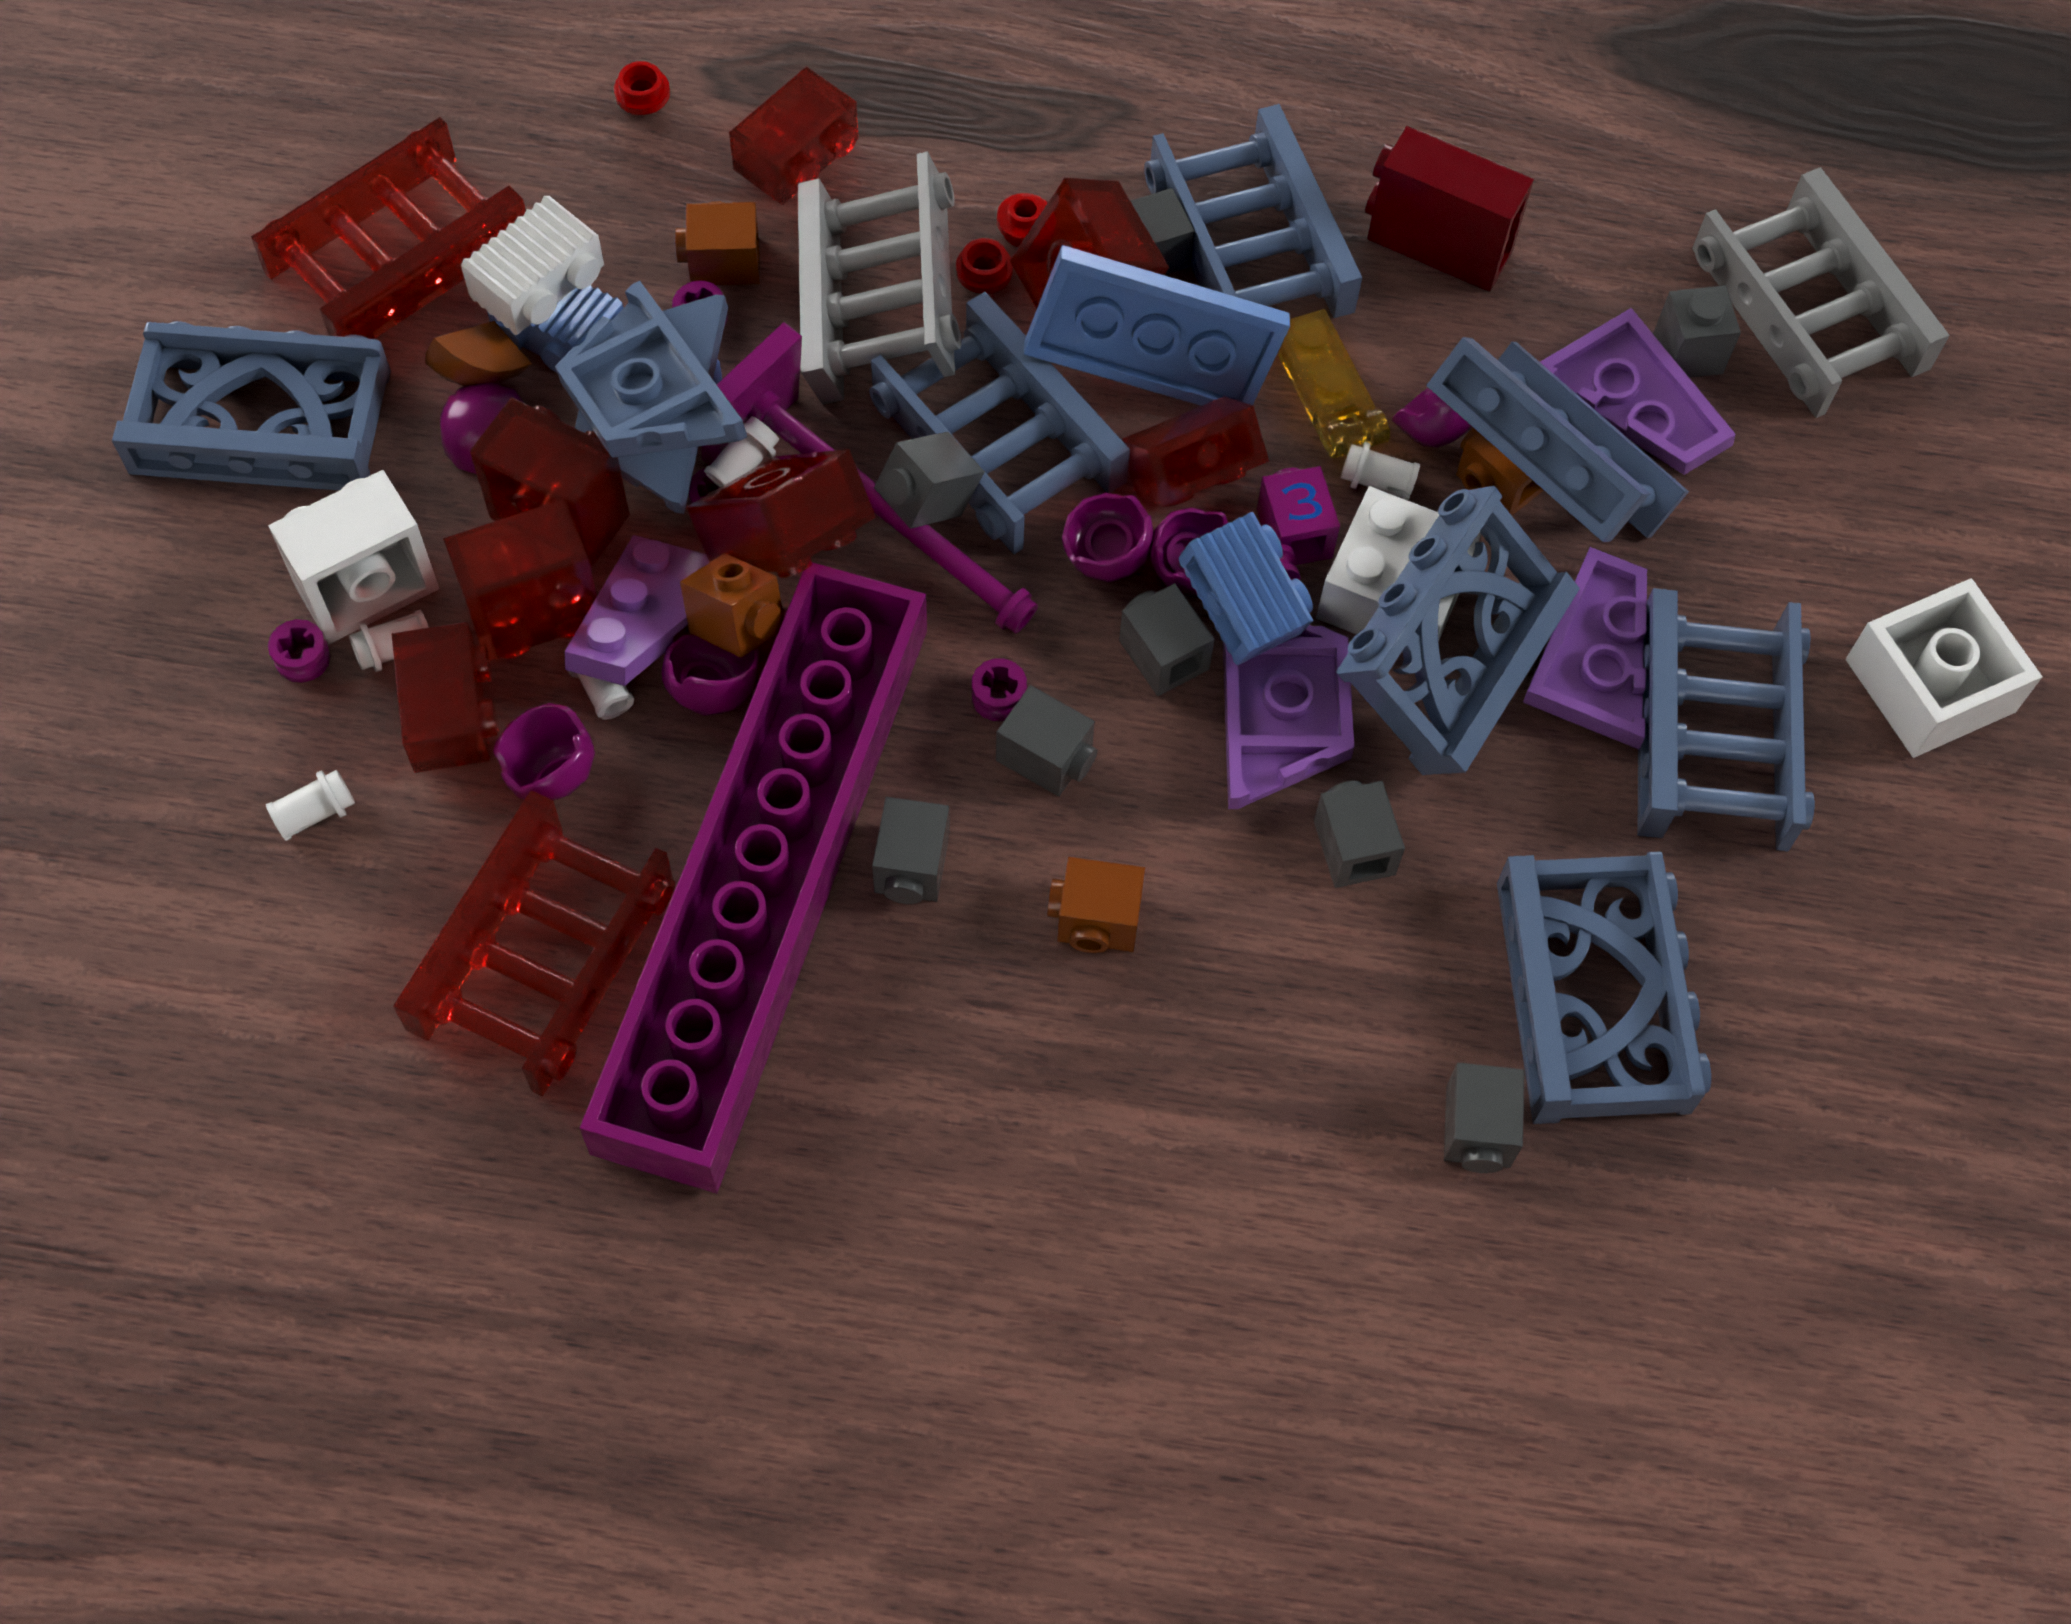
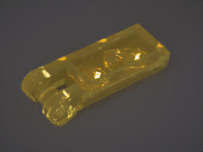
(1330, 385)

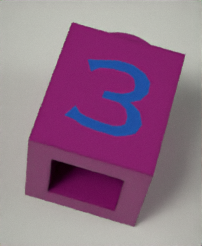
(1300, 512)

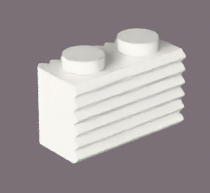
(533, 265)

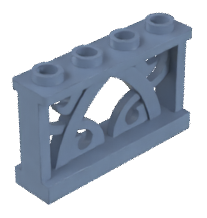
(230, 360)
(1408, 623)
(1553, 1057)

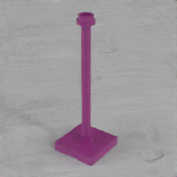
(769, 384)

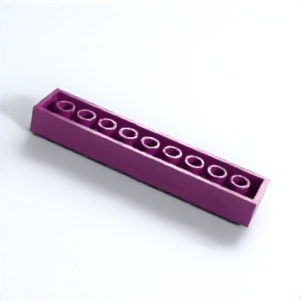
(756, 881)

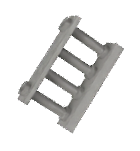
(1858, 262)
(825, 264)

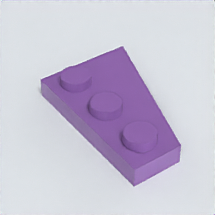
(1642, 392)
(634, 612)
(1596, 653)

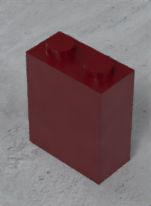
(1447, 207)

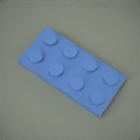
(1154, 330)

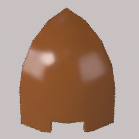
(476, 356)

